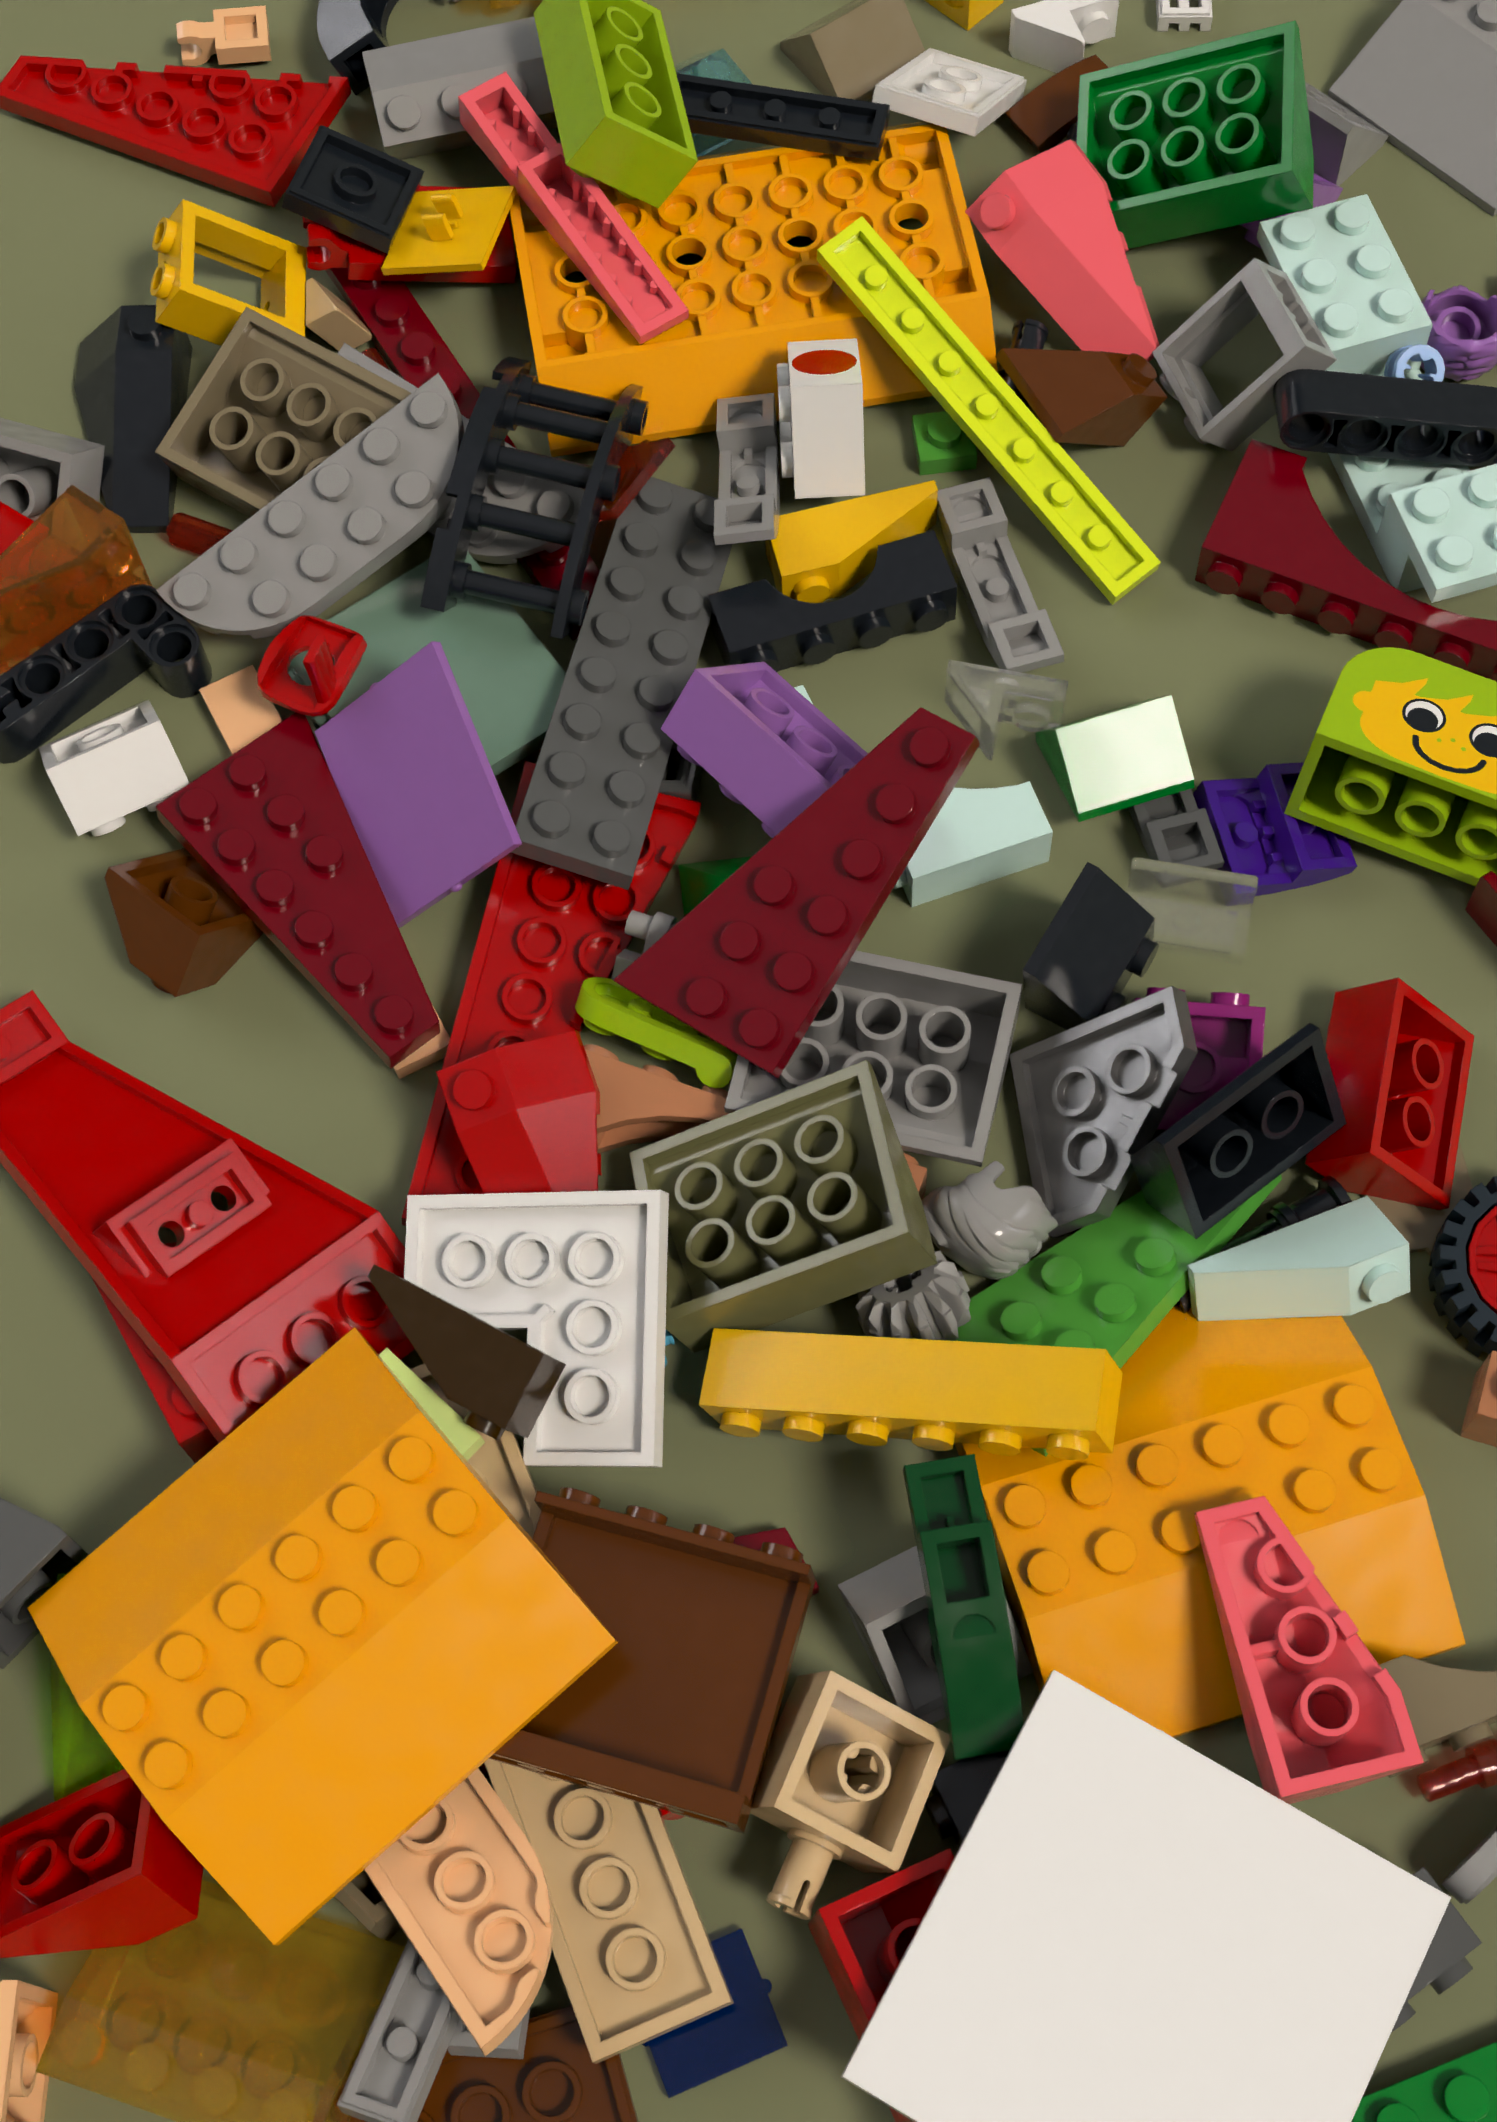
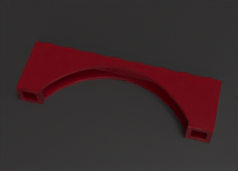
(1284, 555)

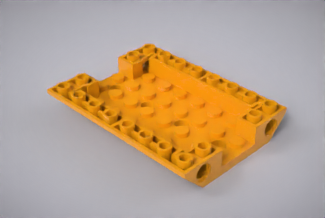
(752, 284)

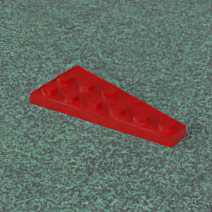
(185, 119)

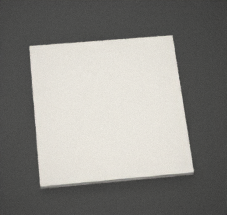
(1144, 1945)

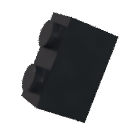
(1089, 952)

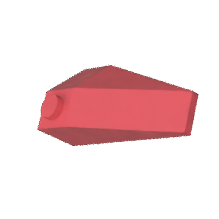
(1062, 243)
(1304, 1679)

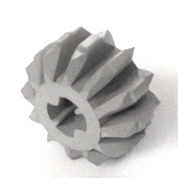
(917, 1305)

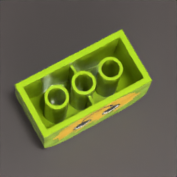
(1407, 763)

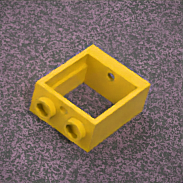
(233, 243)

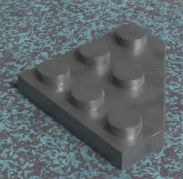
(1098, 1100)

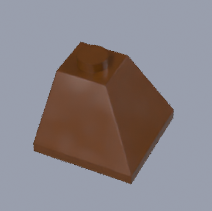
(1085, 393)
(178, 921)

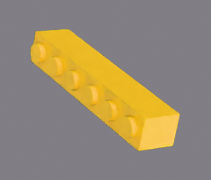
(913, 1391)

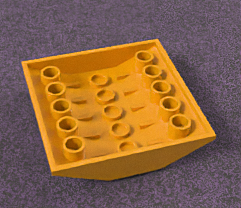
(1208, 1416)
(315, 1636)

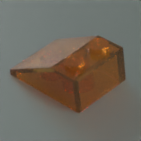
(62, 572)

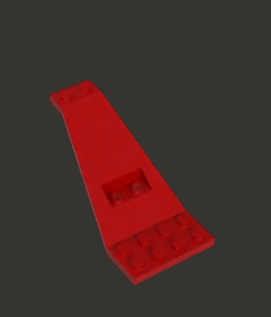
(245, 1288)

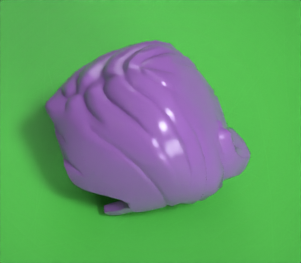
(1463, 331)

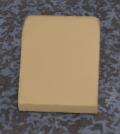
(333, 318)

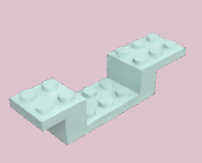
(1422, 518)

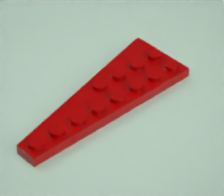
(531, 955)

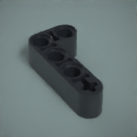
(83, 682)

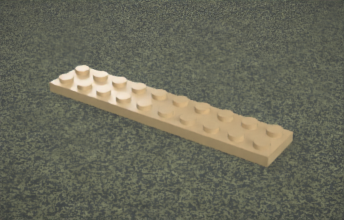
(617, 1891)

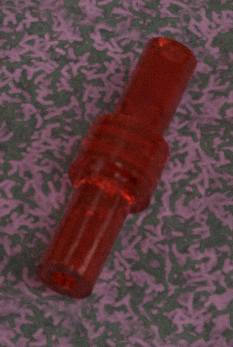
(1475, 1768)

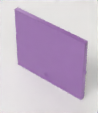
(418, 784)

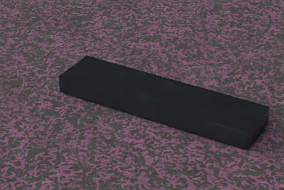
(784, 117)

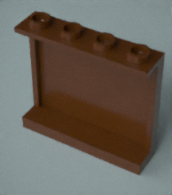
(697, 1668)

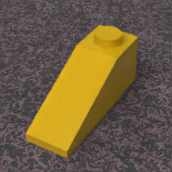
(836, 544)

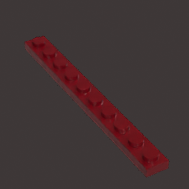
(419, 353)

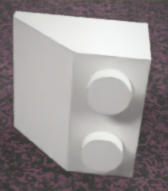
(113, 769)

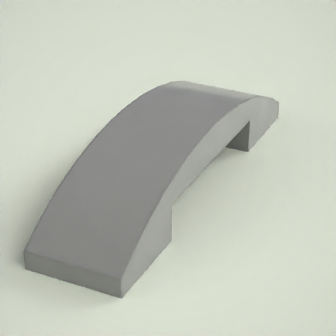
(747, 470)
(992, 579)

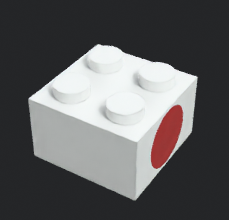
(822, 418)

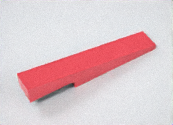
(570, 208)

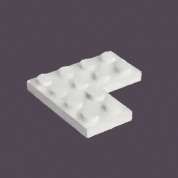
(587, 1288)

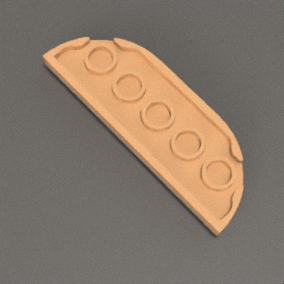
(472, 1907)

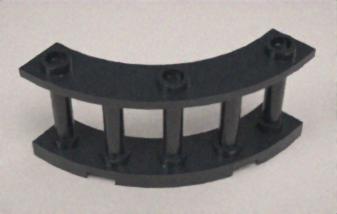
(483, 452)

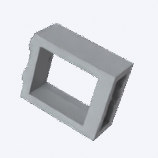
(1250, 292)

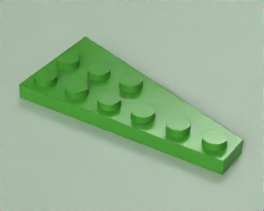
(1101, 1283)

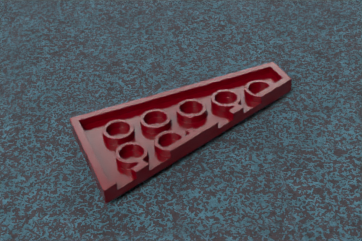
(293, 862)
(784, 925)

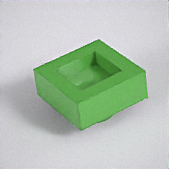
(941, 444)

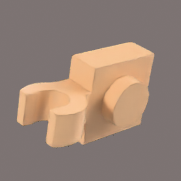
(235, 37)

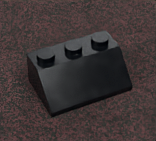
(1242, 1135)

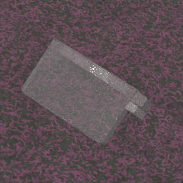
(1195, 908)

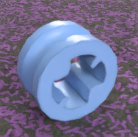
(1431, 358)

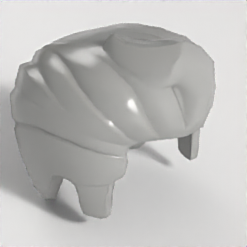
(986, 1226)

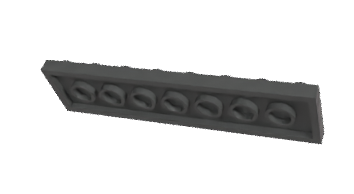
(625, 674)

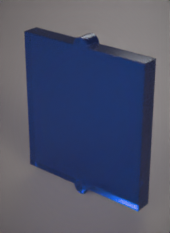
(727, 2036)

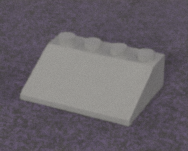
(1434, 90)
(933, 1043)

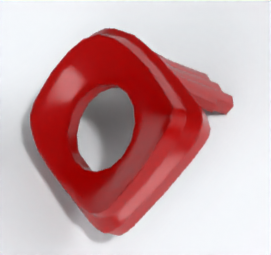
(323, 641)

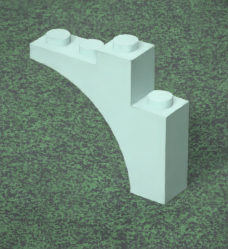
(976, 840)

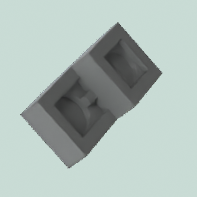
(1177, 831)

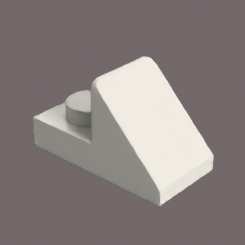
(1056, 31)

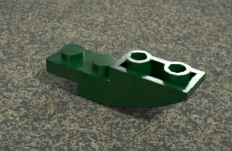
(965, 1606)

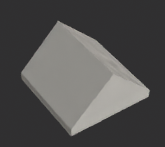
(1339, 137)

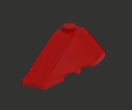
(528, 1115)

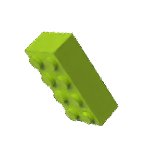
(616, 95)

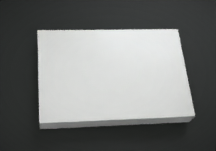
(950, 91)

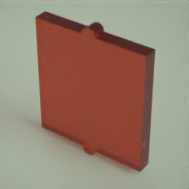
(637, 467)

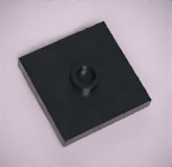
(353, 189)

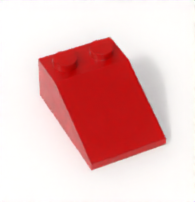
(93, 1873)

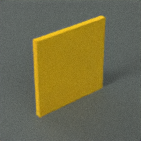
(449, 230)

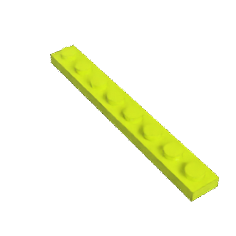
(987, 410)

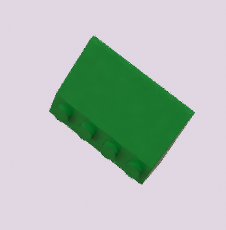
(1201, 135)

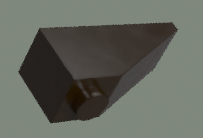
(472, 1361)

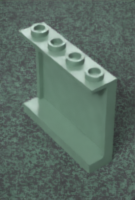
(493, 654)

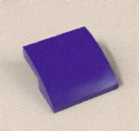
(1265, 841)

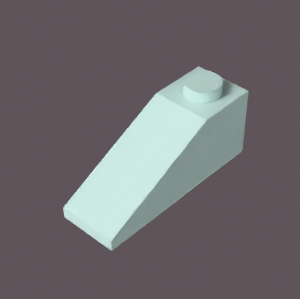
(1308, 1269)

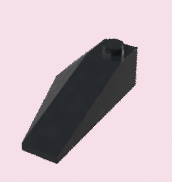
(129, 394)

